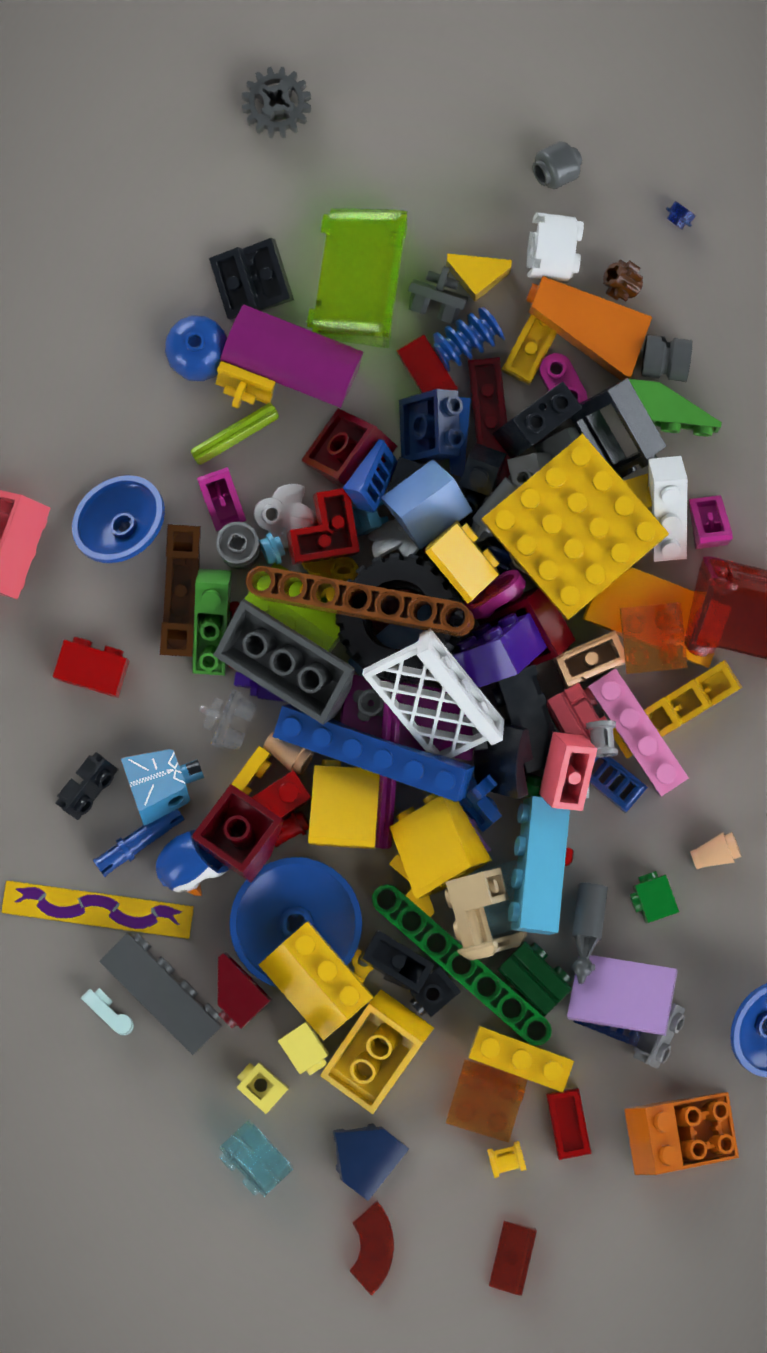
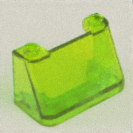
(359, 275)

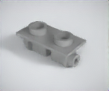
(657, 1046)

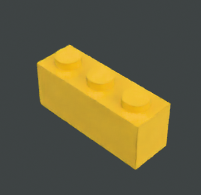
(521, 1058)

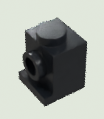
(447, 991)

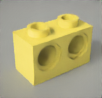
(304, 1049)

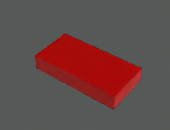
(425, 366)
(568, 1123)

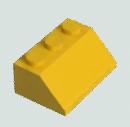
(316, 980)

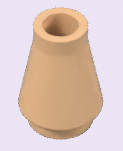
(288, 754)
(717, 851)

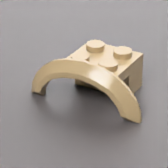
(468, 898)

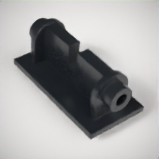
(78, 798)

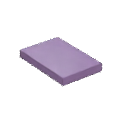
(624, 995)

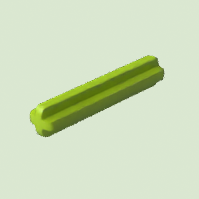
(234, 433)

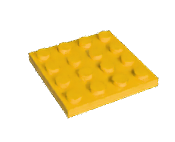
(575, 527)

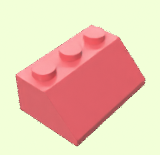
(20, 532)

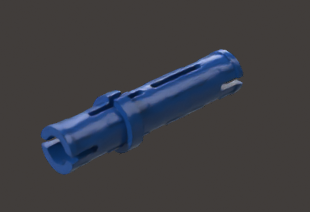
(135, 842)

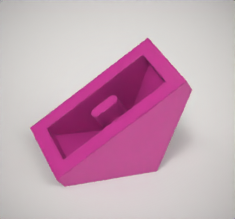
(221, 498)
(709, 522)

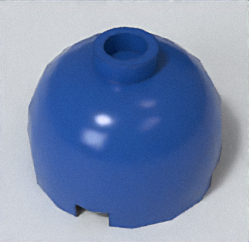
(195, 347)

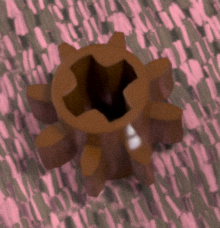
(623, 280)

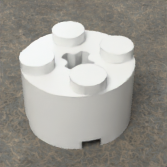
(553, 247)

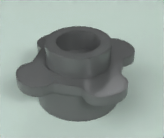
(366, 711)

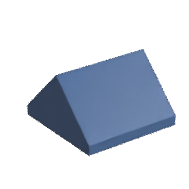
(427, 503)

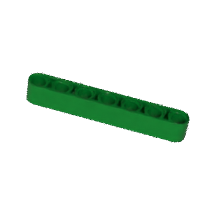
(476, 972)

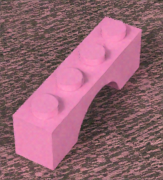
(638, 732)

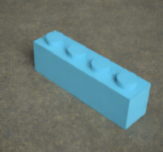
(539, 867)

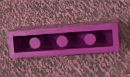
(292, 356)

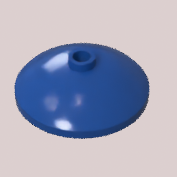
(118, 519)
(748, 1033)

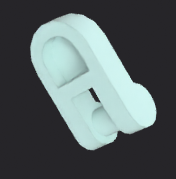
(100, 1003)

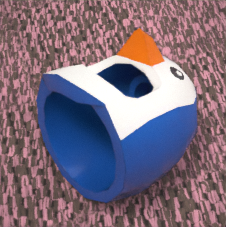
(185, 865)

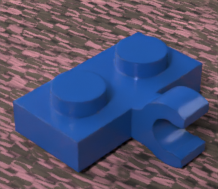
(479, 806)

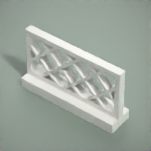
(454, 681)

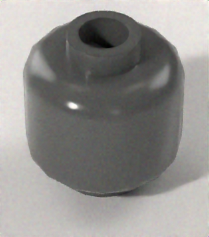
(557, 165)

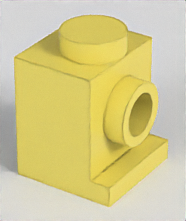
(262, 1099)

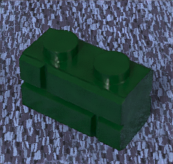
(535, 977)

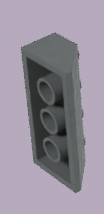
(285, 663)

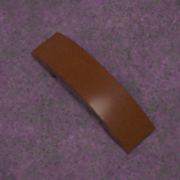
(179, 596)

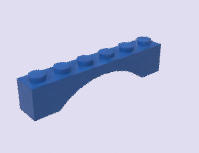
(392, 760)

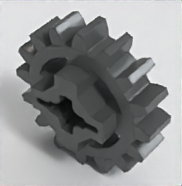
(266, 94)

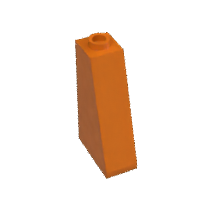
(595, 326)

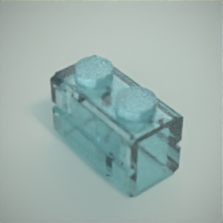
(255, 1159)

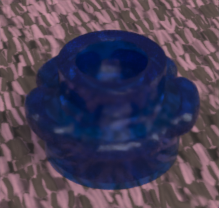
(680, 215)

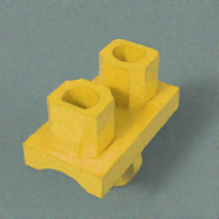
(244, 385)

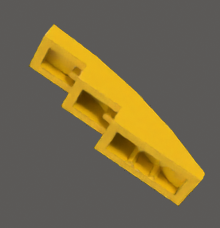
(688, 701)

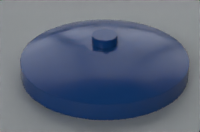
(283, 900)

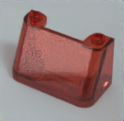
(728, 609)

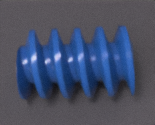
(466, 337)

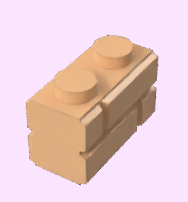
(590, 659)

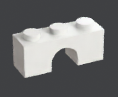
(669, 505)

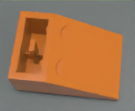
(681, 1134)

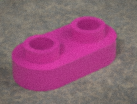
(567, 375)
(503, 589)

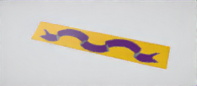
(97, 909)

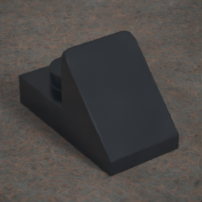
(397, 962)

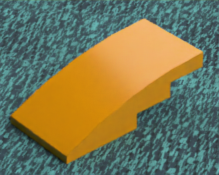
(640, 589)

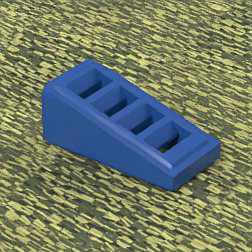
(361, 488)
(632, 797)

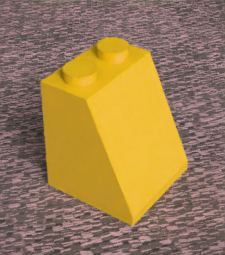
(343, 806)
(437, 845)

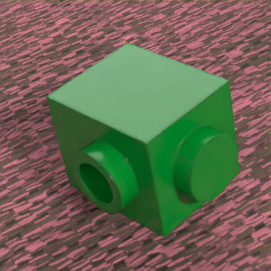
(653, 897)

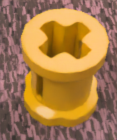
(506, 1159)

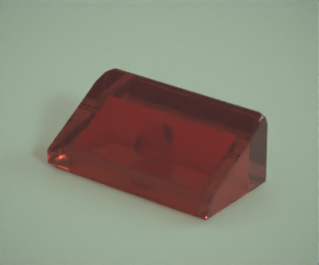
(512, 1257)

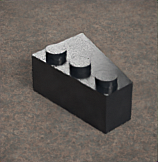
(527, 708)

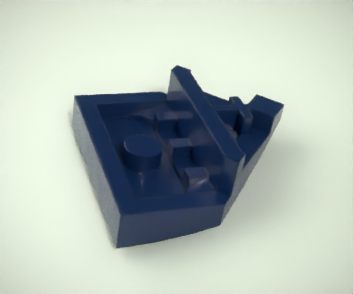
(367, 1157)

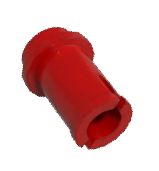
(292, 827)

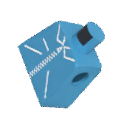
(159, 782)

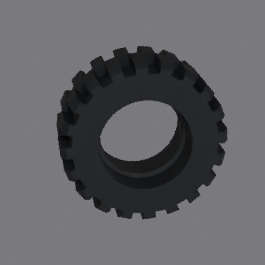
(395, 574)

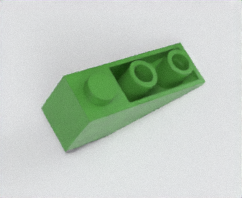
(672, 410)
(210, 619)

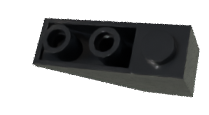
(480, 477)

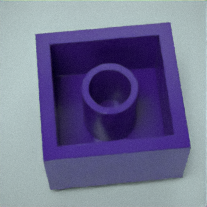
(500, 649)

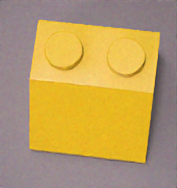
(462, 560)

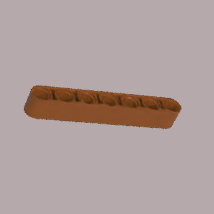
(346, 591)

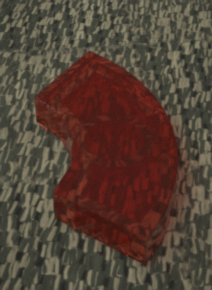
(376, 1247)

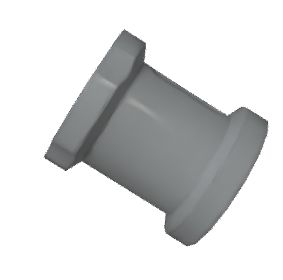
(602, 737)

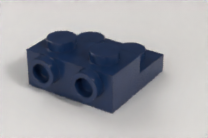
(431, 425)

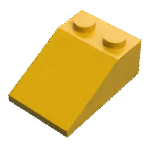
(376, 1051)

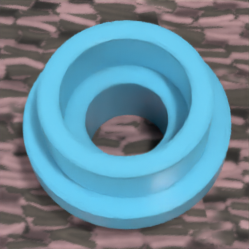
(272, 549)

